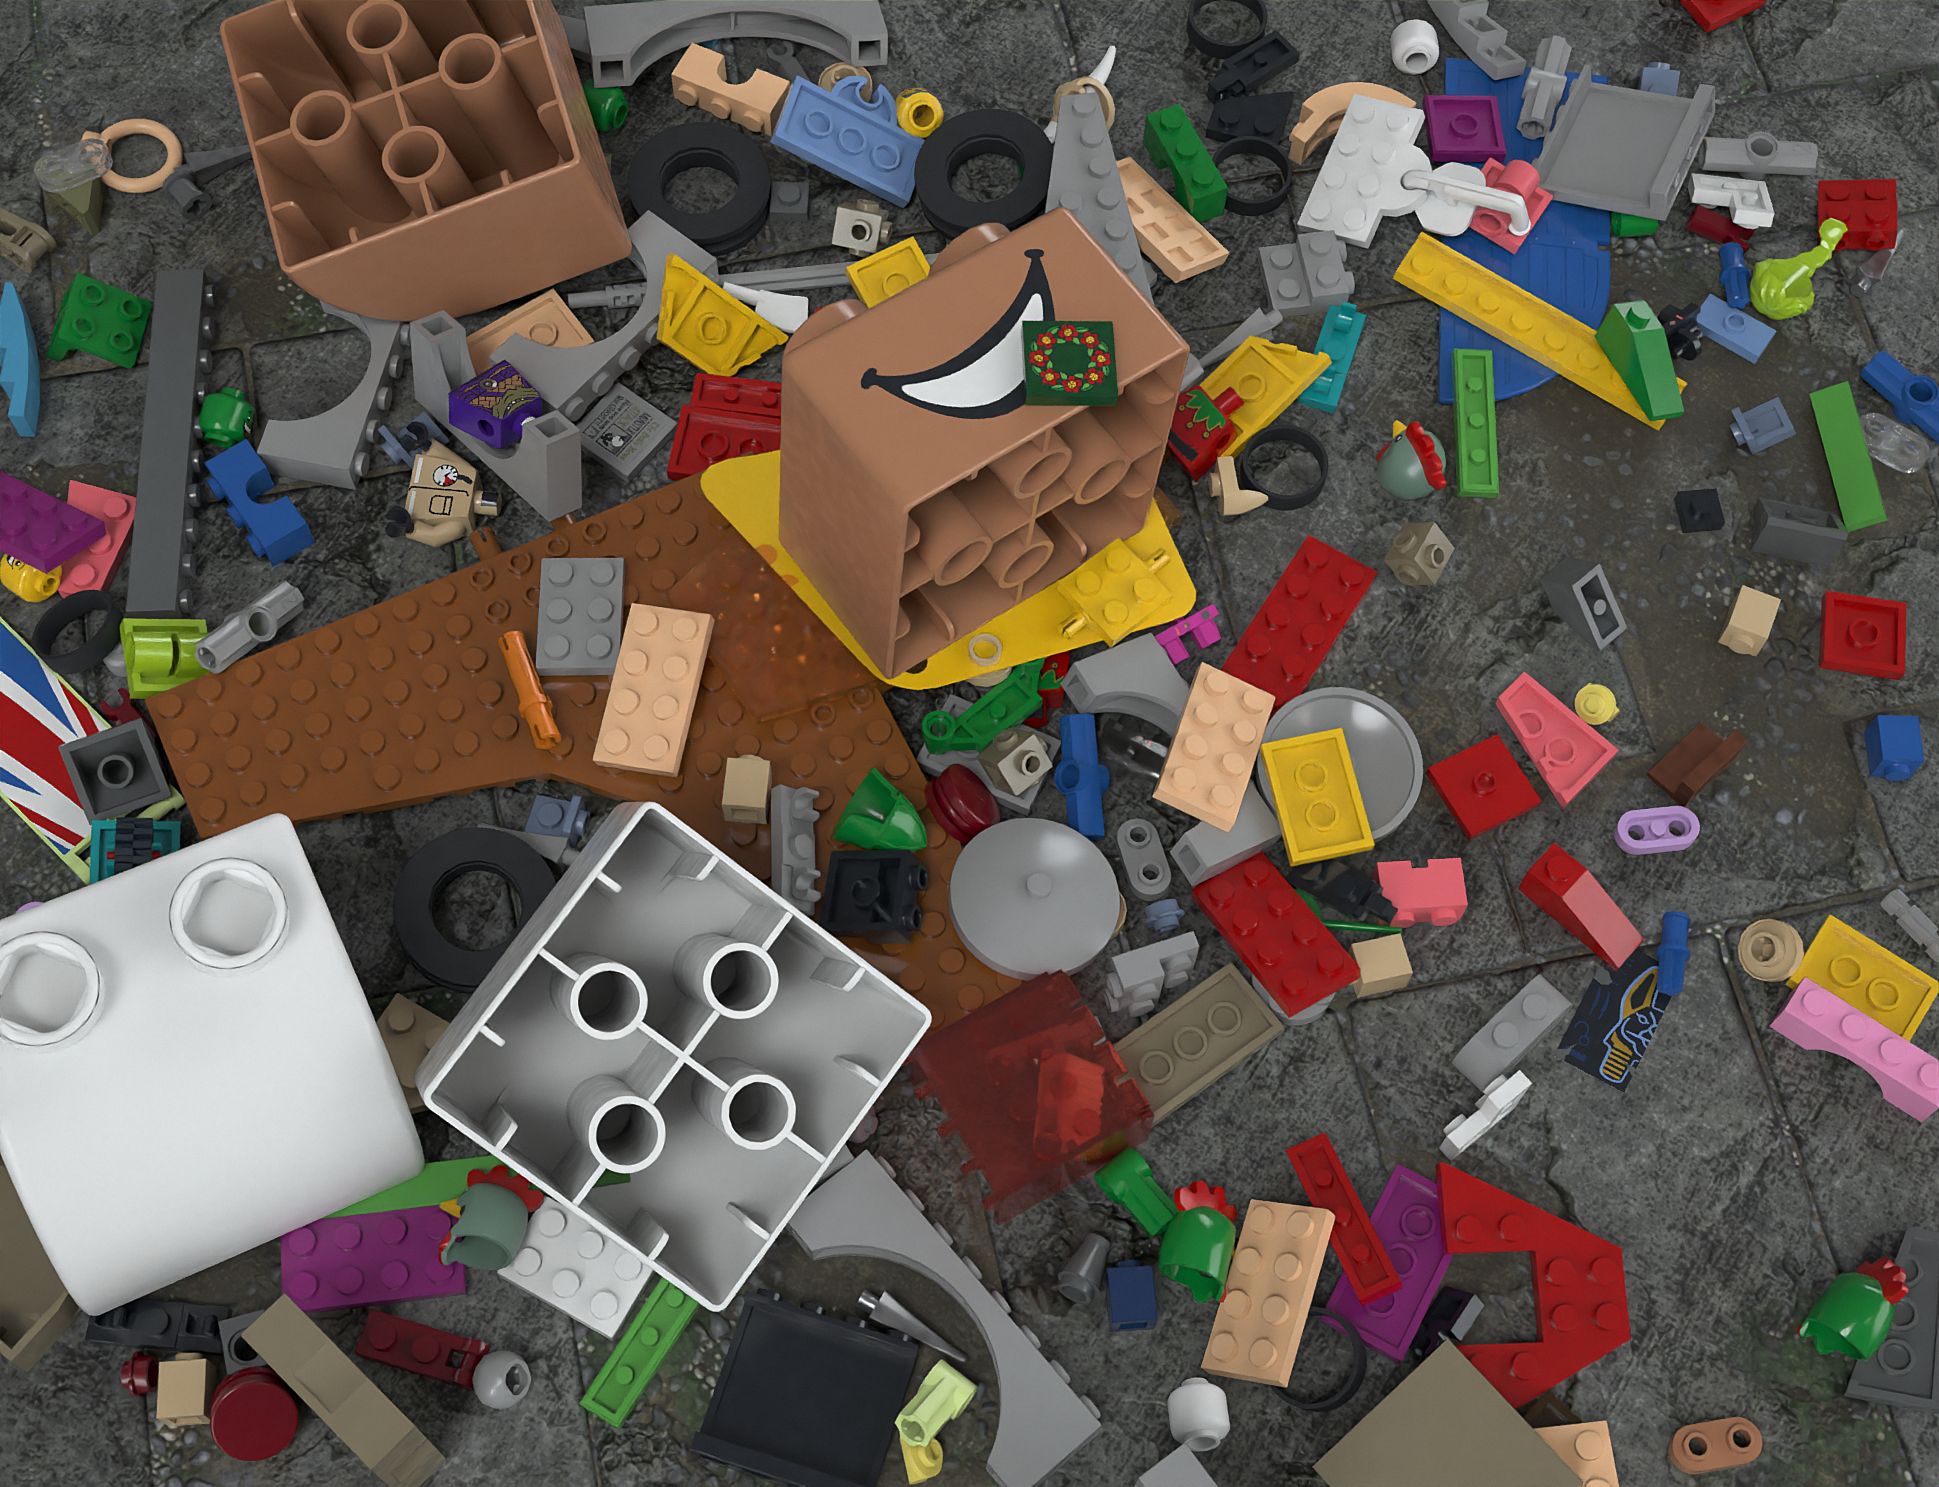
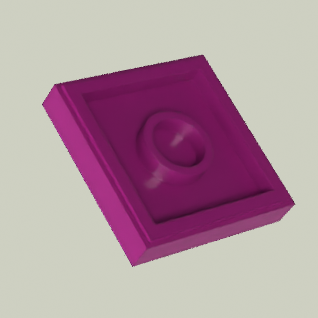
(1463, 128)

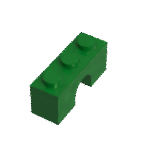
(1176, 145)

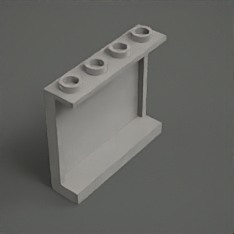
(1623, 147)

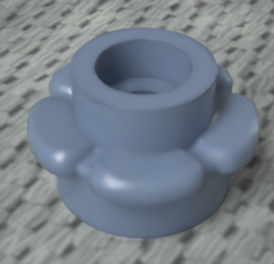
(1163, 915)

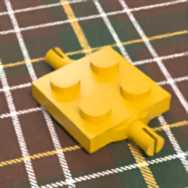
(1114, 592)

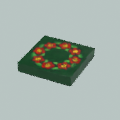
(1069, 363)

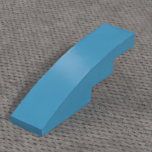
(19, 362)

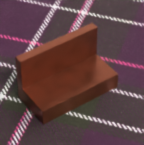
(1695, 763)

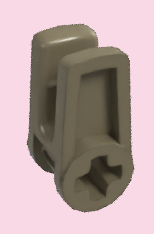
(26, 242)

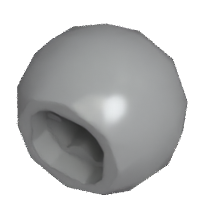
(501, 1379)

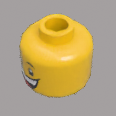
(28, 581)

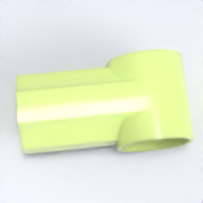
(939, 1398)

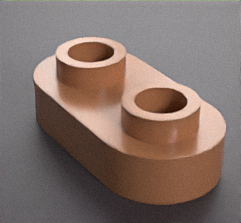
(1717, 1445)

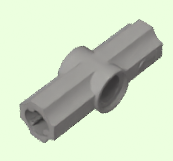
(1544, 87)
(1757, 156)
(235, 636)

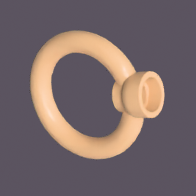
(140, 126)

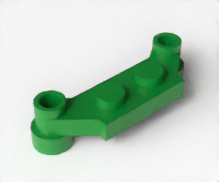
(998, 710)

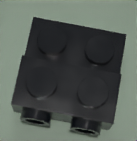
(873, 895)

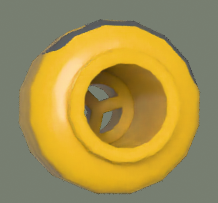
(929, 110)

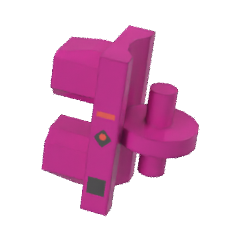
(1200, 627)

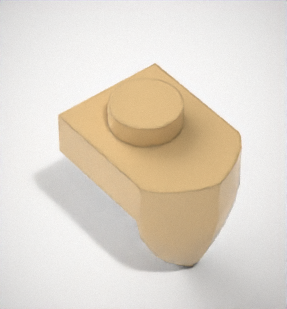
(1225, 486)

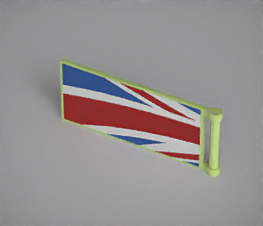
(36, 718)

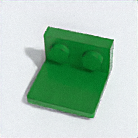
(99, 322)

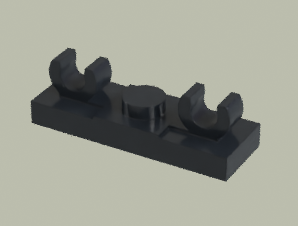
(160, 1326)

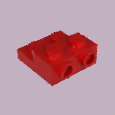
(1866, 209)

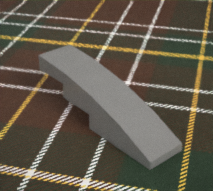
(1479, 36)

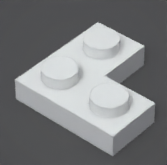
(1746, 199)
(1494, 1105)

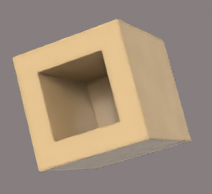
(1749, 621)
(747, 789)
(1382, 965)
(185, 1390)

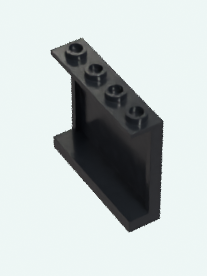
(805, 1396)

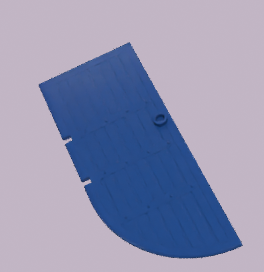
(1553, 263)

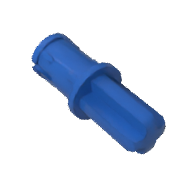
(1734, 275)
(1673, 952)

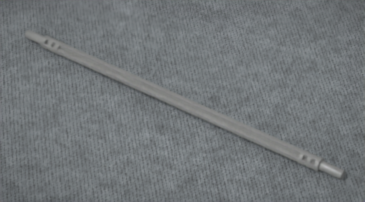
(770, 280)

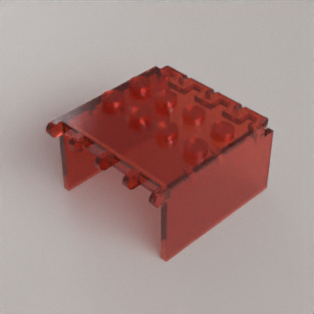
(1031, 1093)

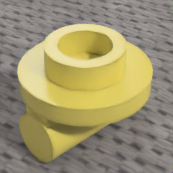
(1596, 704)
(922, 1461)

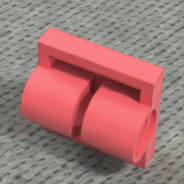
(1516, 178)

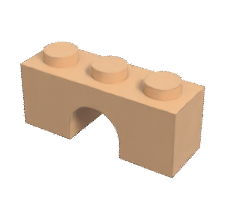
(701, 82)

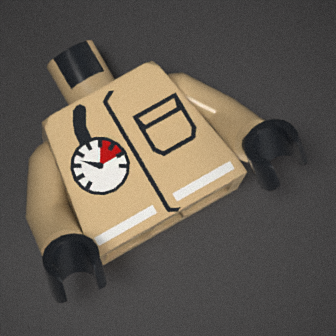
(441, 496)

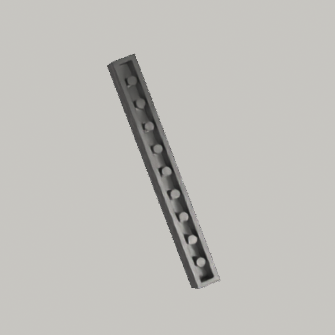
(171, 447)

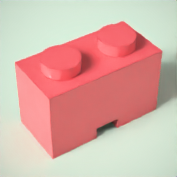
(1423, 894)

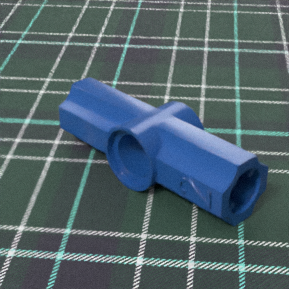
(1913, 397)
(1082, 776)

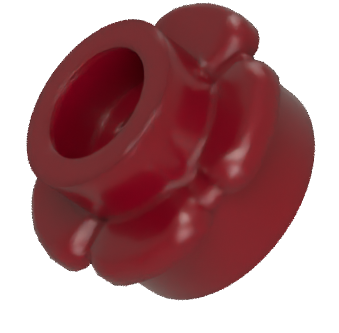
(140, 1374)

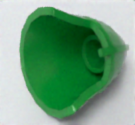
(880, 818)

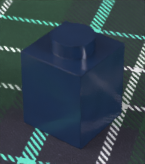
(1130, 1297)

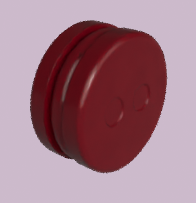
(961, 803)
(253, 1414)

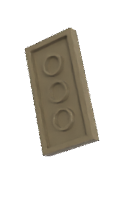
(1197, 1040)

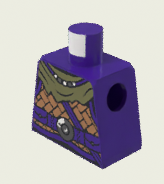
(495, 405)

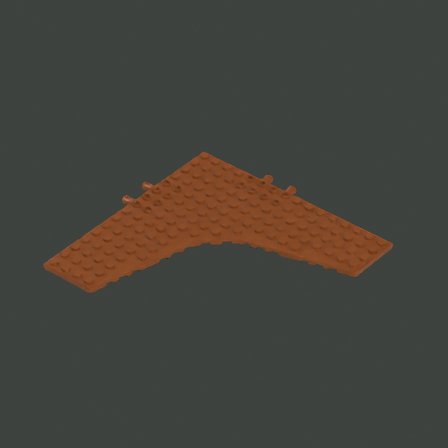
(424, 708)

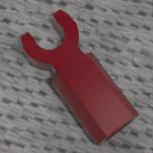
(1717, 228)
(128, 712)

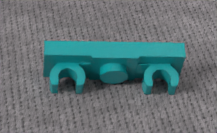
(1339, 341)

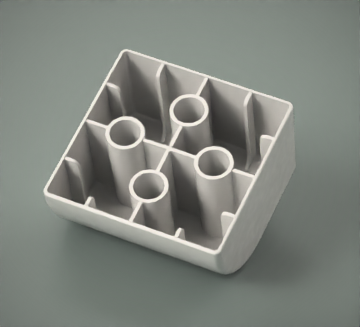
(675, 1034)
(190, 1066)

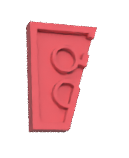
(99, 562)
(1555, 738)

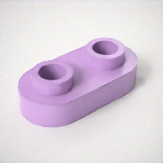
(1654, 830)

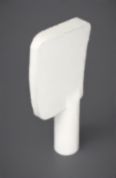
(780, 310)

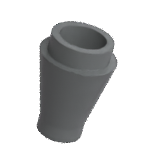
(1084, 1271)

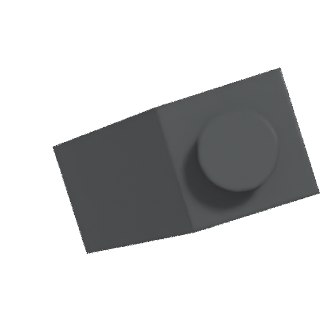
(1584, 601)

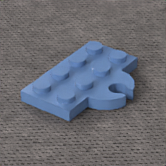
(850, 136)

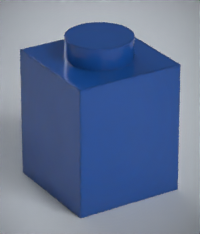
(1894, 747)

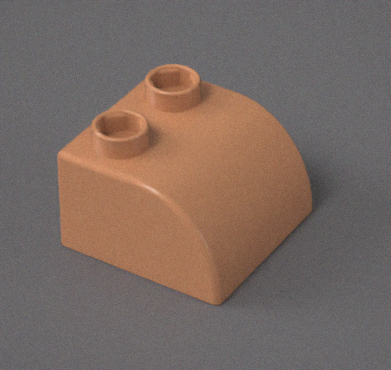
(422, 151)

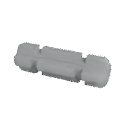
(1913, 921)

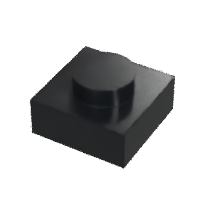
(1699, 510)

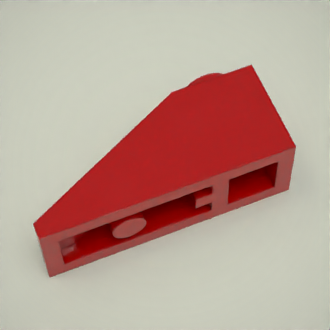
(1580, 905)

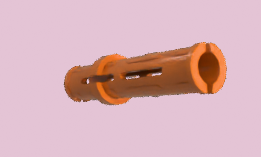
(533, 702)

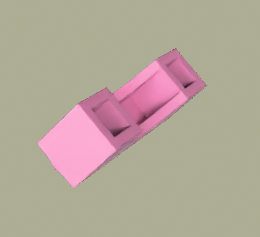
(1827, 1023)

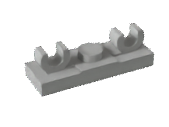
(794, 846)

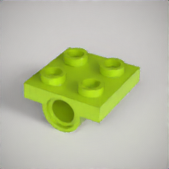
(160, 653)

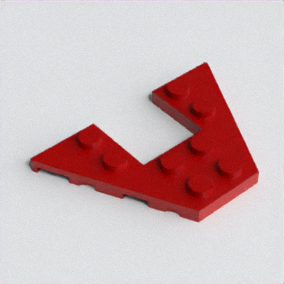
(1574, 1283)

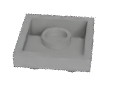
(1306, 274)
(1138, 975)

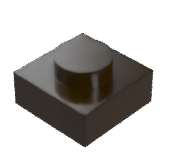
(1550, 1412)

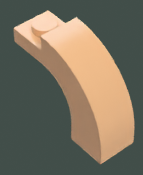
(1325, 111)

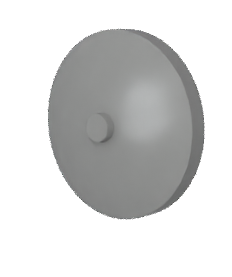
(1379, 745)
(1033, 898)

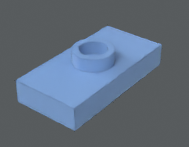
(1734, 329)

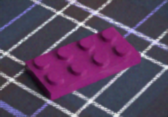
(41, 527)
(1411, 1235)
(370, 1260)

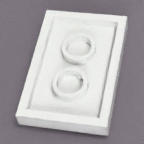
(577, 1270)

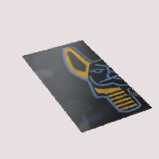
(1615, 1021)

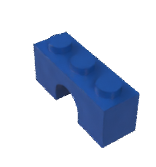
(273, 527)

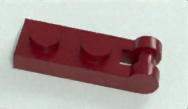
(419, 1349)

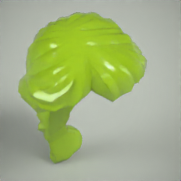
(1784, 285)

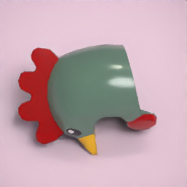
(1412, 462)
(492, 1219)

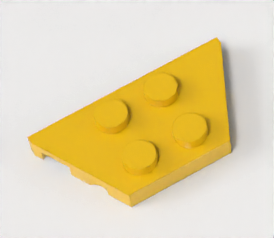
(709, 323)
(1266, 380)

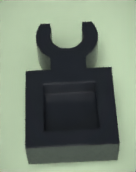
(1446, 1319)

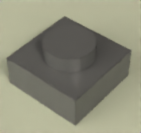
(789, 201)

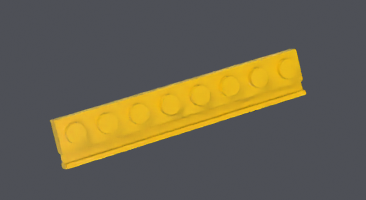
(1517, 320)

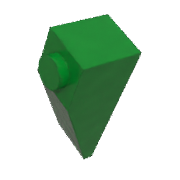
(1642, 358)

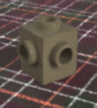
(849, 229)
(1419, 554)
(1015, 760)

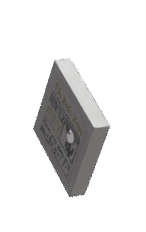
(624, 432)

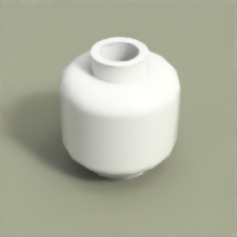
(1414, 47)
(1198, 1414)

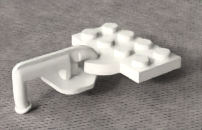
(1373, 165)

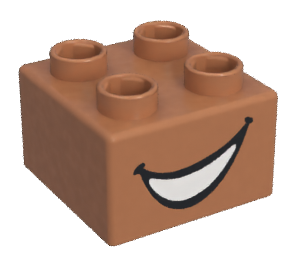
(920, 473)

